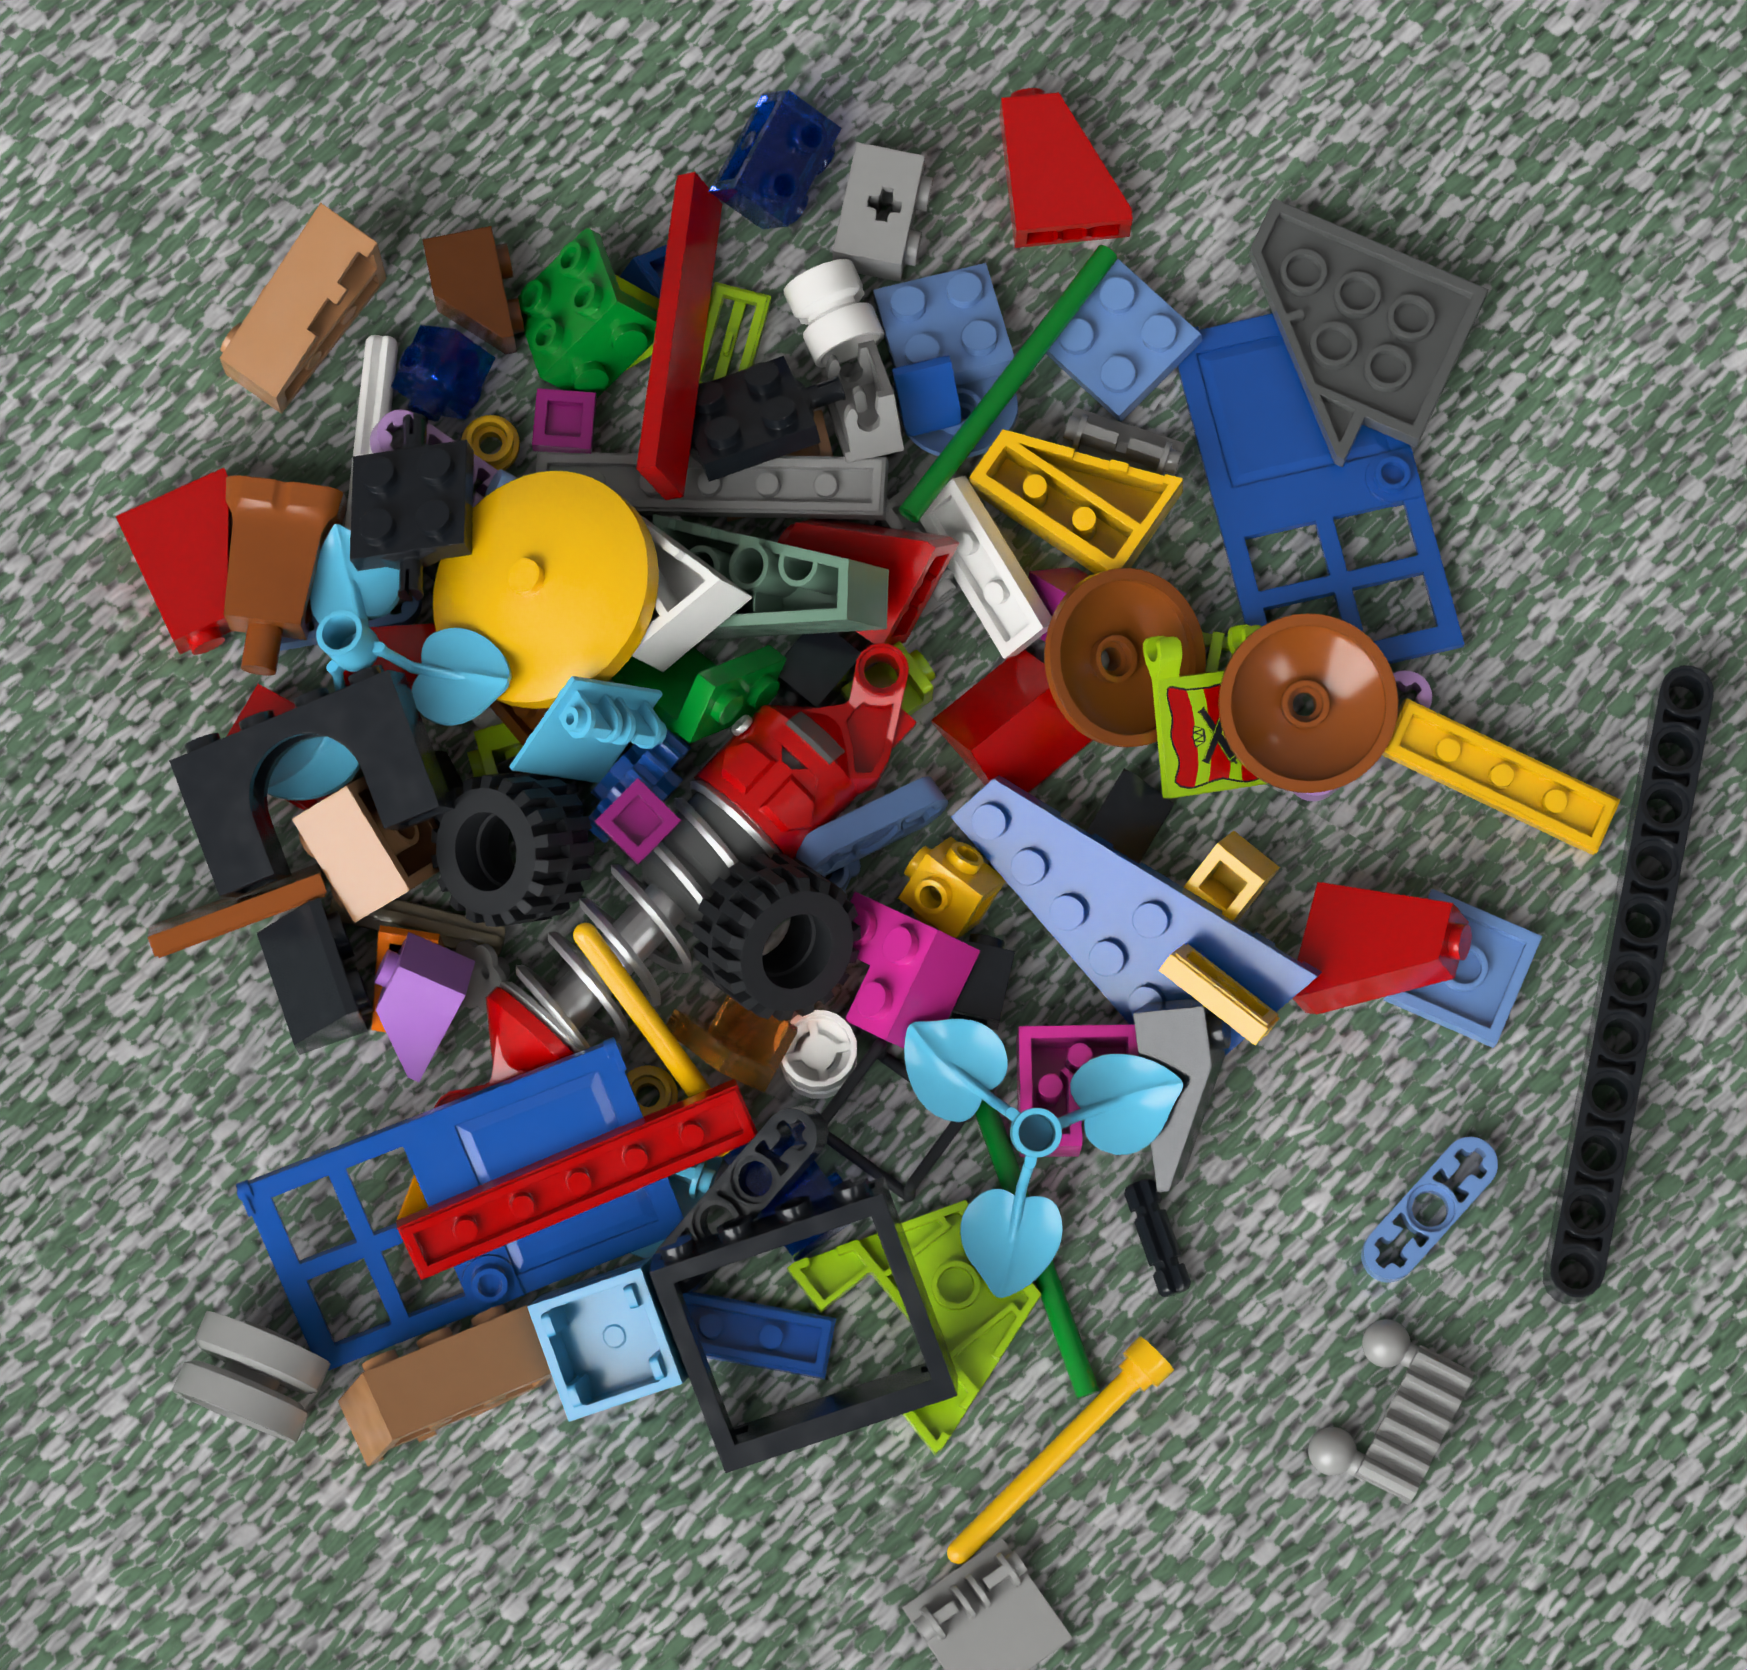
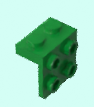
(581, 321)
(707, 696)

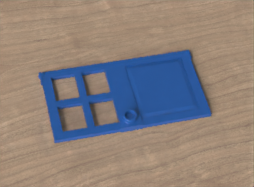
(1277, 475)
(450, 1154)

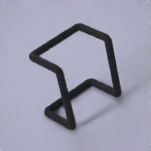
(908, 1192)

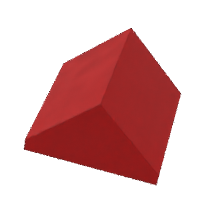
(1011, 725)

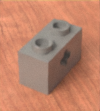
(878, 179)

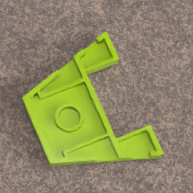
(970, 1317)

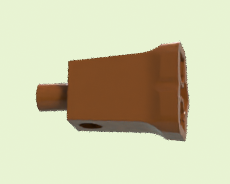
(275, 561)

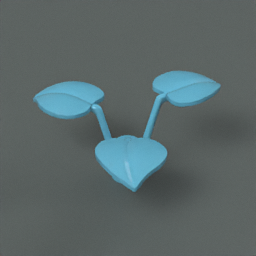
(453, 685)
(1122, 1108)

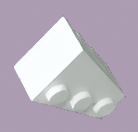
(688, 602)

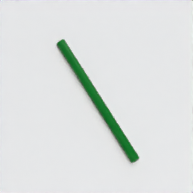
(1007, 384)
(1048, 1282)

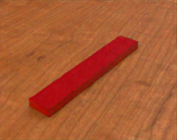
(679, 337)
(577, 1179)

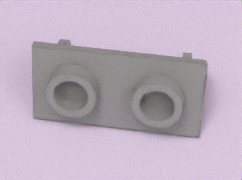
(1122, 442)

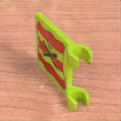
(1188, 725)

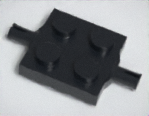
(756, 417)
(412, 506)

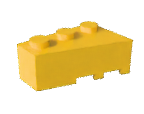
(1075, 501)

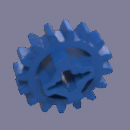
(651, 766)

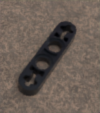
(731, 1188)

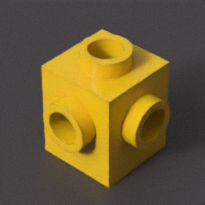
(950, 887)

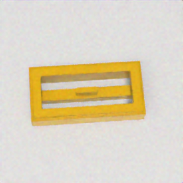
(1220, 993)

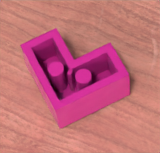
(911, 971)
(1050, 1059)

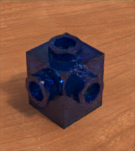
(442, 373)

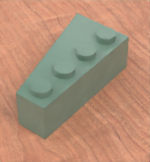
(789, 585)

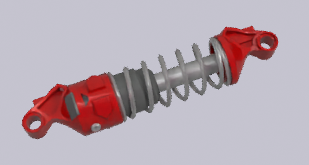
(755, 796)

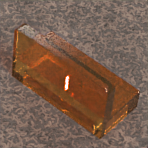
(736, 1042)

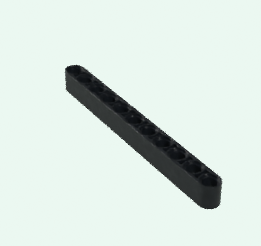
(1646, 959)

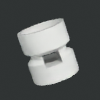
(830, 306)
(820, 1054)

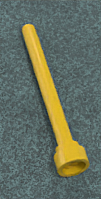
(640, 1010)
(1140, 1370)

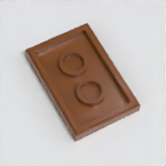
(234, 913)

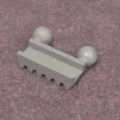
(1412, 1422)

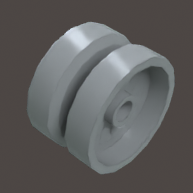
(249, 1382)

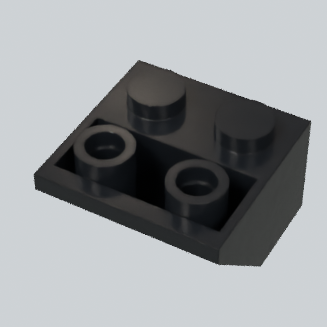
(311, 979)

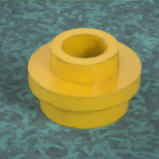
(496, 427)
(657, 1078)

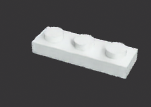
(987, 569)

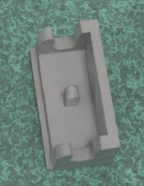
(868, 417)

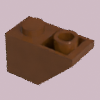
(469, 286)

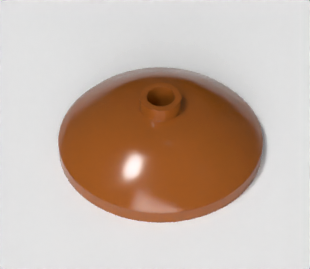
(1116, 614)
(1350, 696)

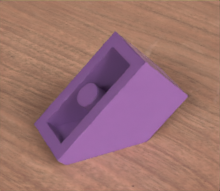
(420, 998)

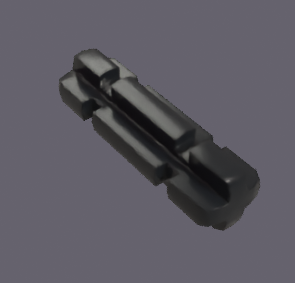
(1157, 1238)

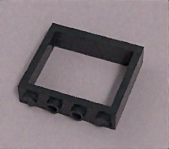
(834, 1413)

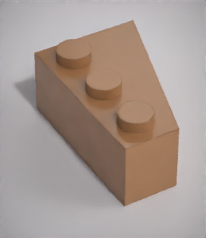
(303, 309)
(444, 1381)

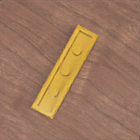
(1501, 777)

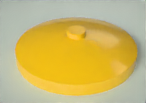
(554, 581)

